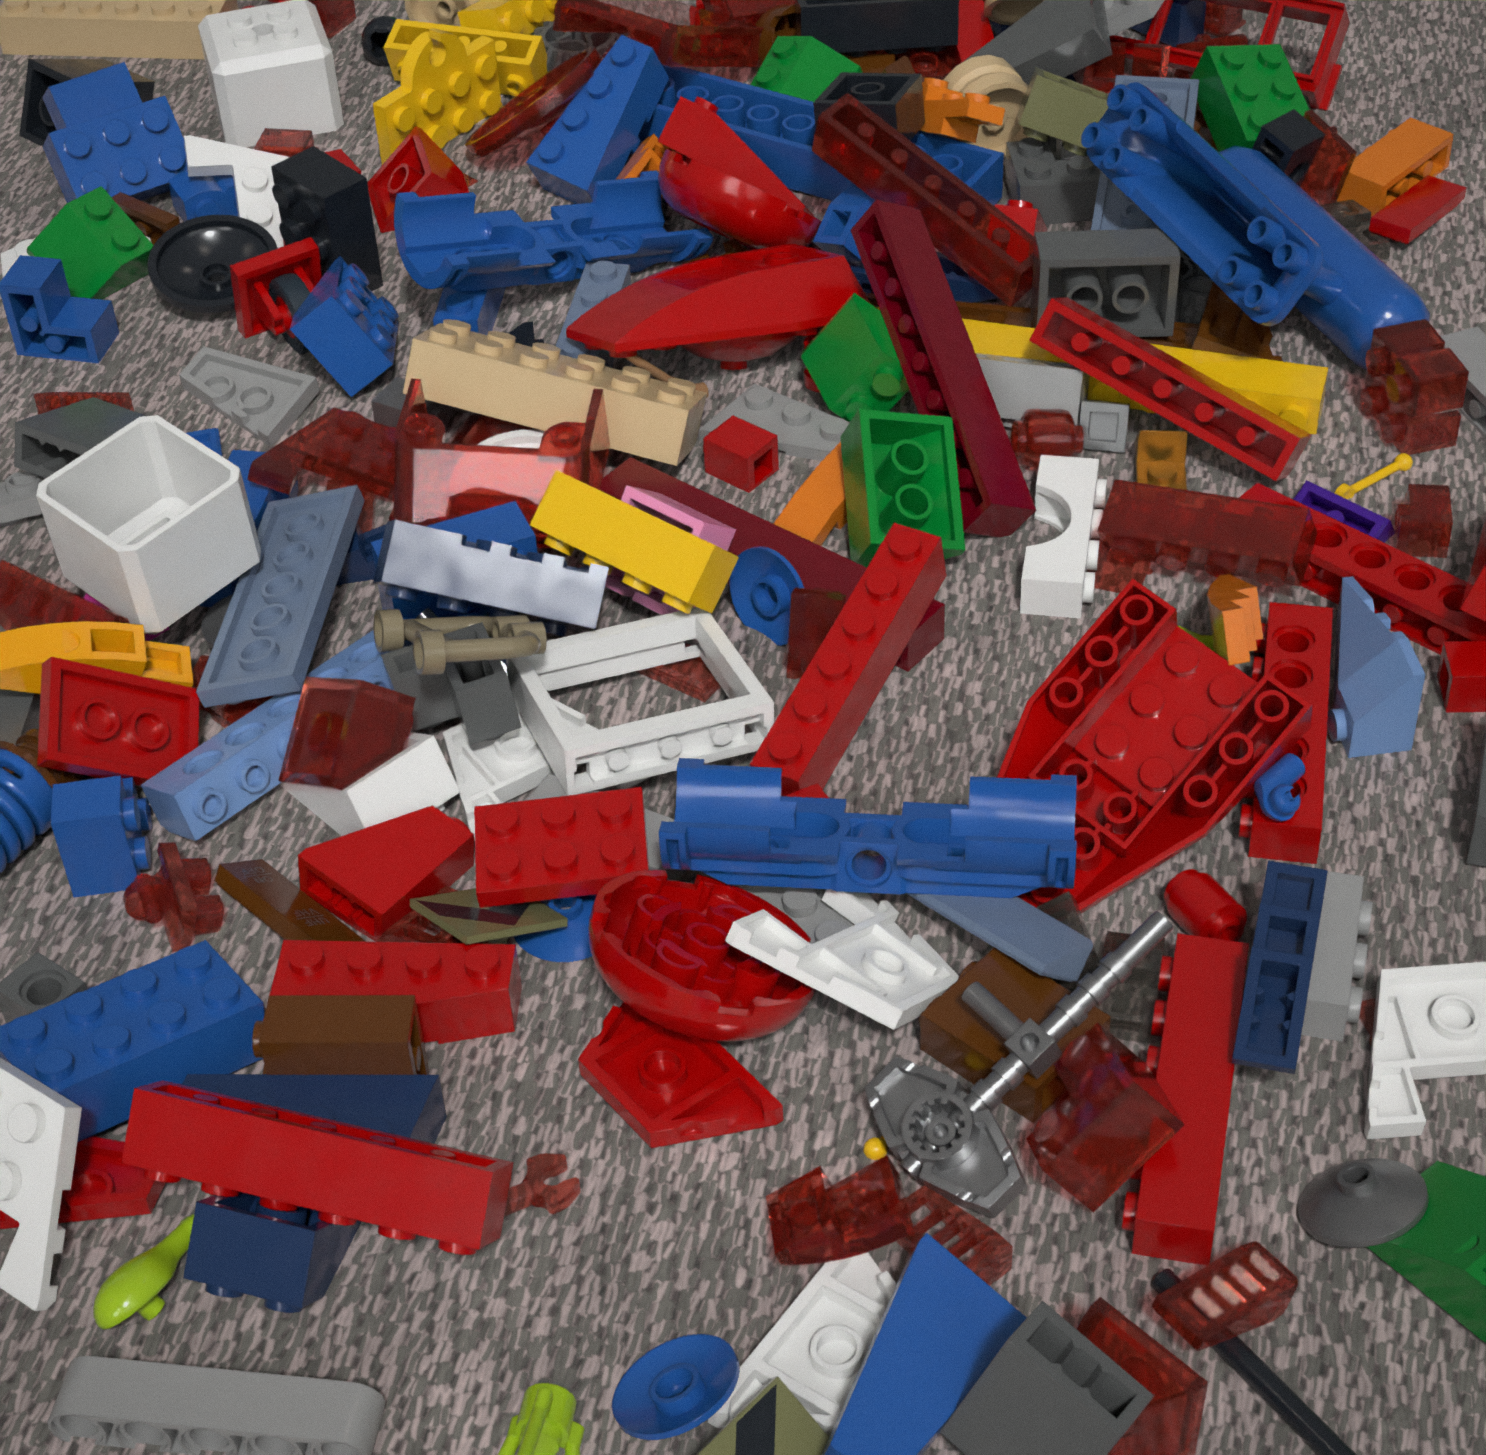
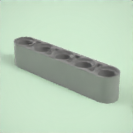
(213, 1409)

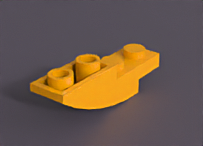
(93, 643)

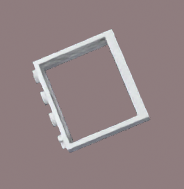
(650, 744)

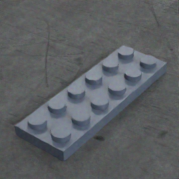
(282, 598)

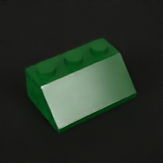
(900, 473)

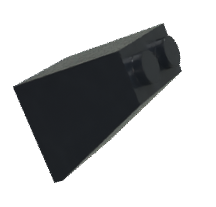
(44, 73)

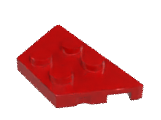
(673, 1083)

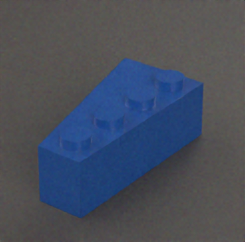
(601, 123)

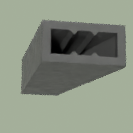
(1054, 37)

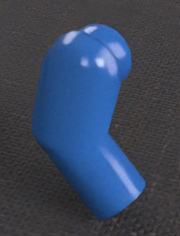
(1275, 785)

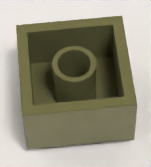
(1060, 109)

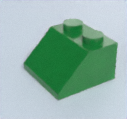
(801, 67)
(96, 245)
(855, 361)

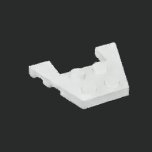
(250, 175)
(506, 766)
(863, 966)
(1423, 1028)
(35, 1166)

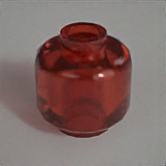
(1045, 433)

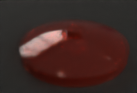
(535, 107)

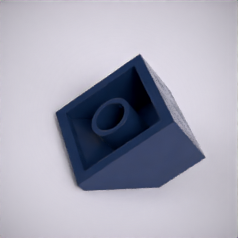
(264, 1251)

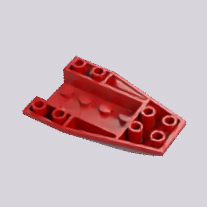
(721, 299)

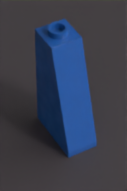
(923, 1356)

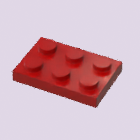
(113, 721)
(558, 845)

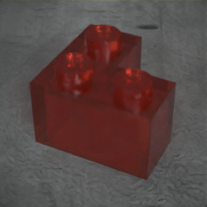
(1107, 1123)

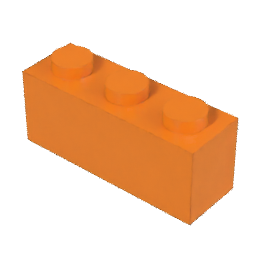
(1397, 164)

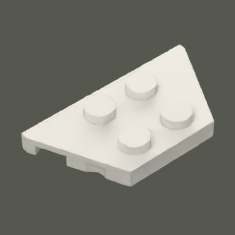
(818, 1341)

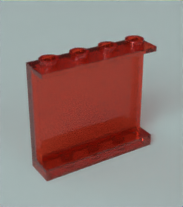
(688, 33)

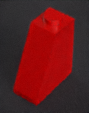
(378, 869)

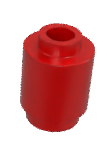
(1204, 906)

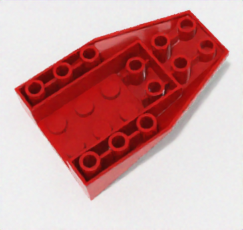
(1156, 740)

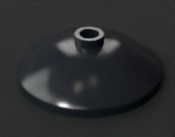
(194, 260)

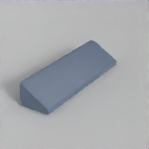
(1018, 932)

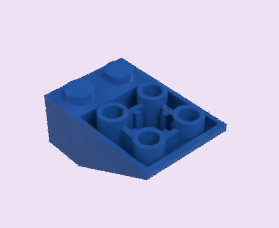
(347, 327)

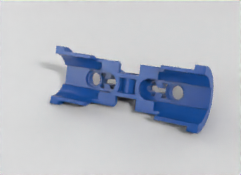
(472, 251)
(746, 833)

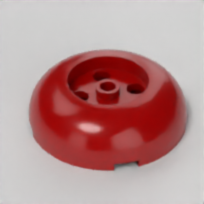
(731, 205)
(670, 962)

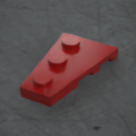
(102, 1186)

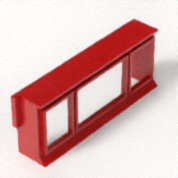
(1325, 73)

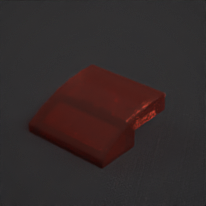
(838, 1221)

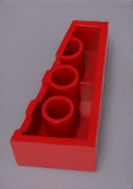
(456, 986)

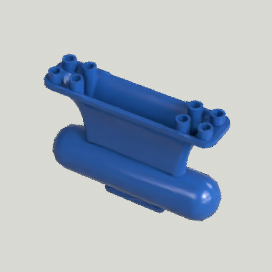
(1248, 225)

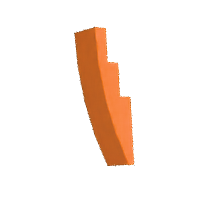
(818, 502)
(1234, 618)

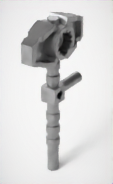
(953, 1136)

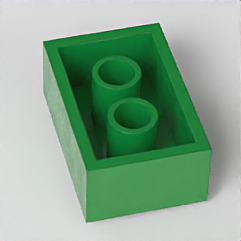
(1245, 90)

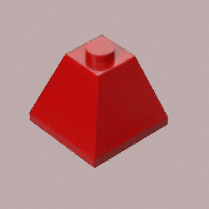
(413, 167)

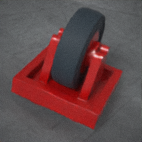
(273, 288)

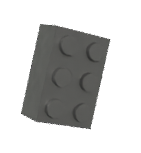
(1114, 273)

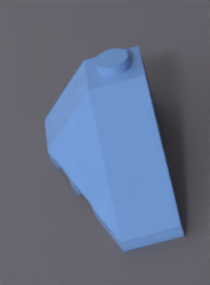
(1374, 679)

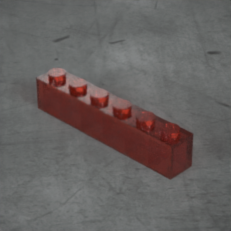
(955, 215)

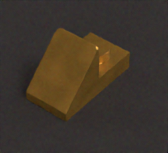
(1161, 458)

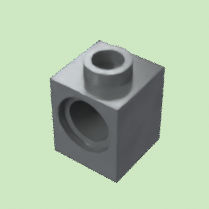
(36, 986)

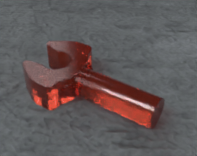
(536, 1193)

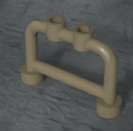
(509, 639)

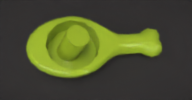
(139, 1280)

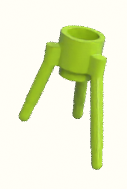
(544, 1423)

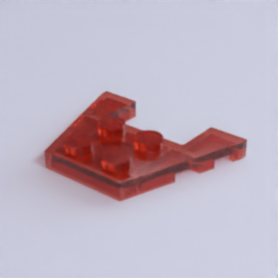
(335, 446)

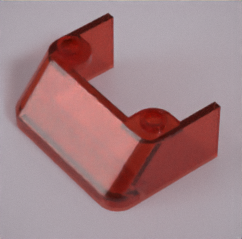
(453, 480)

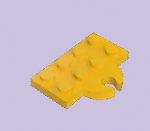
(439, 91)

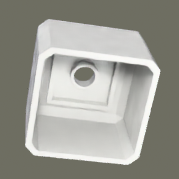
(270, 71)
(150, 522)

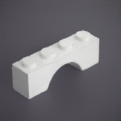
(1056, 571)

